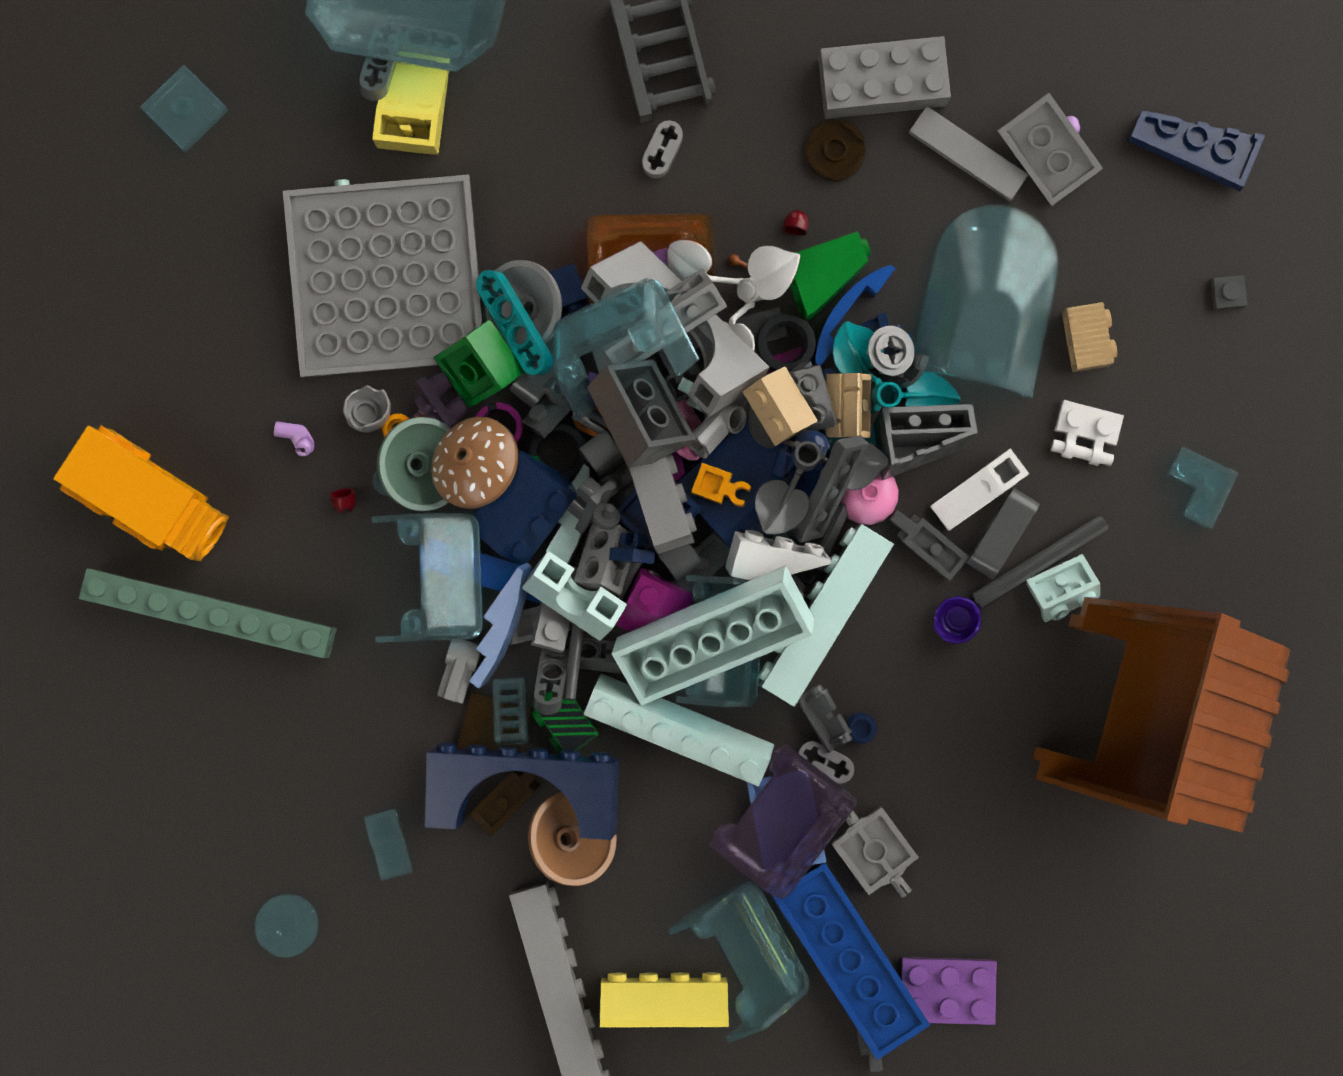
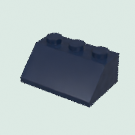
(526, 510)

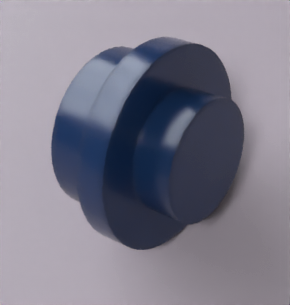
(862, 727)

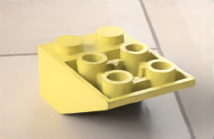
(412, 110)

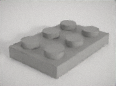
(1050, 149)

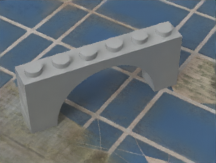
(728, 360)

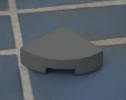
(914, 372)

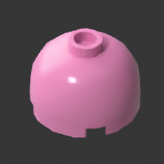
(873, 502)

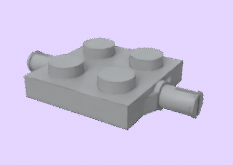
(875, 851)

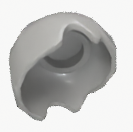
(367, 409)

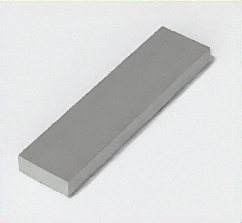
(968, 153)

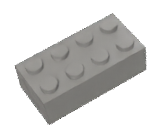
(884, 77)

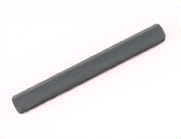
(1039, 561)

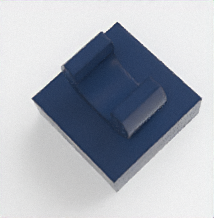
(632, 550)

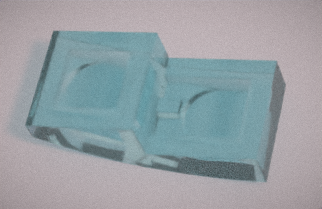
(388, 844)

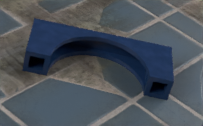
(584, 780)

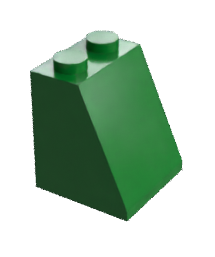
(826, 272)

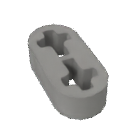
(655, 146)
(833, 756)

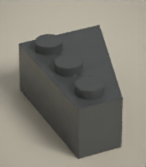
(922, 434)

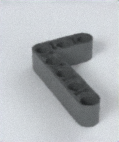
(606, 458)

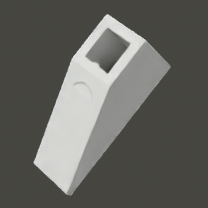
(979, 489)
(754, 555)

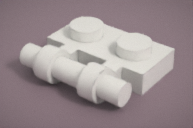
(1090, 424)

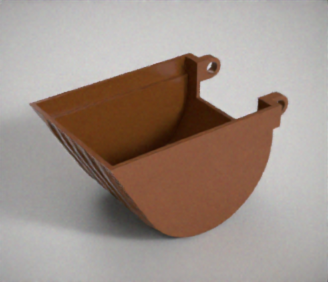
(1182, 715)

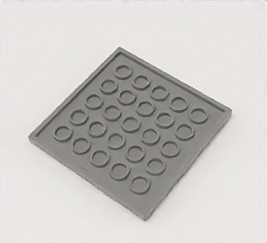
(381, 273)

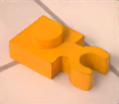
(715, 485)

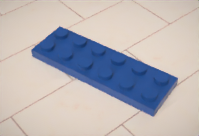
(852, 962)

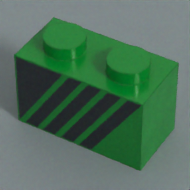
(568, 726)

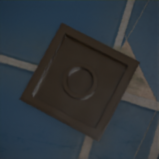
(479, 723)

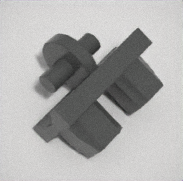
(593, 506)

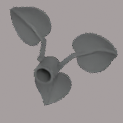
(782, 506)

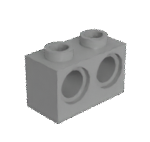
(595, 568)

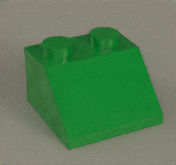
(479, 364)

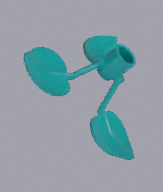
(851, 357)

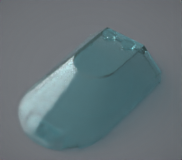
(989, 299)

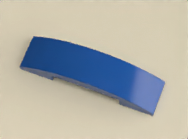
(870, 284)

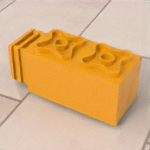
(145, 500)

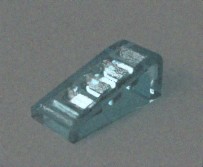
(510, 738)

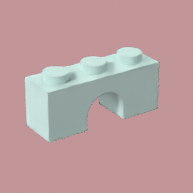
(590, 610)

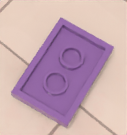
(952, 988)

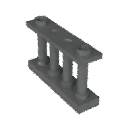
(640, 73)

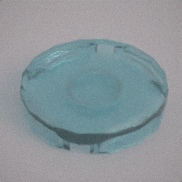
(286, 925)

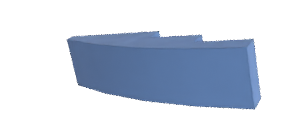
(504, 616)

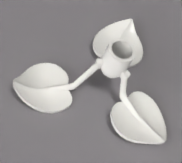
(768, 266)

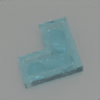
(1210, 483)

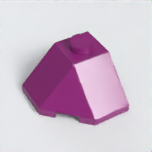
(651, 599)

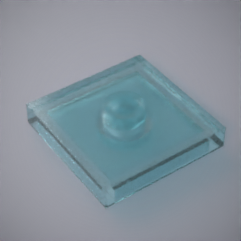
(184, 108)

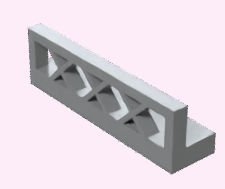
(693, 302)

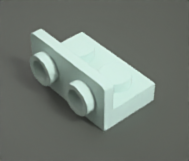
(1064, 588)

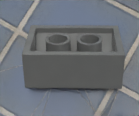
(640, 412)

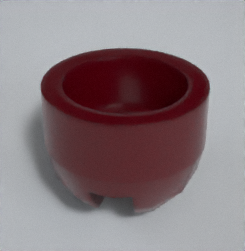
(796, 223)
(343, 499)

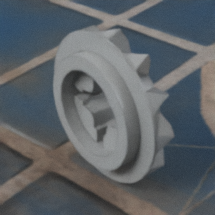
(897, 340)

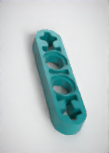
(517, 319)

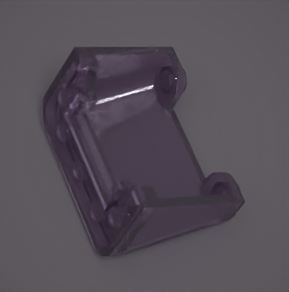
(785, 824)

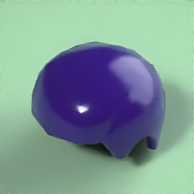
(957, 620)

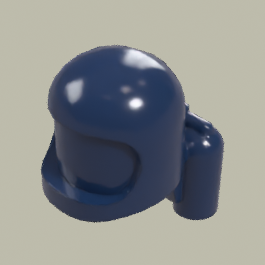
(784, 458)

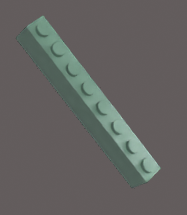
(207, 613)

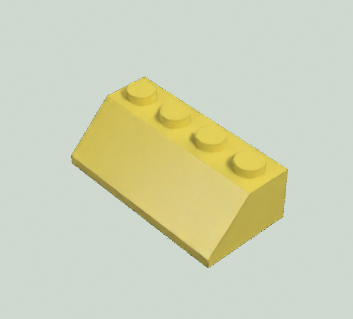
(664, 1001)

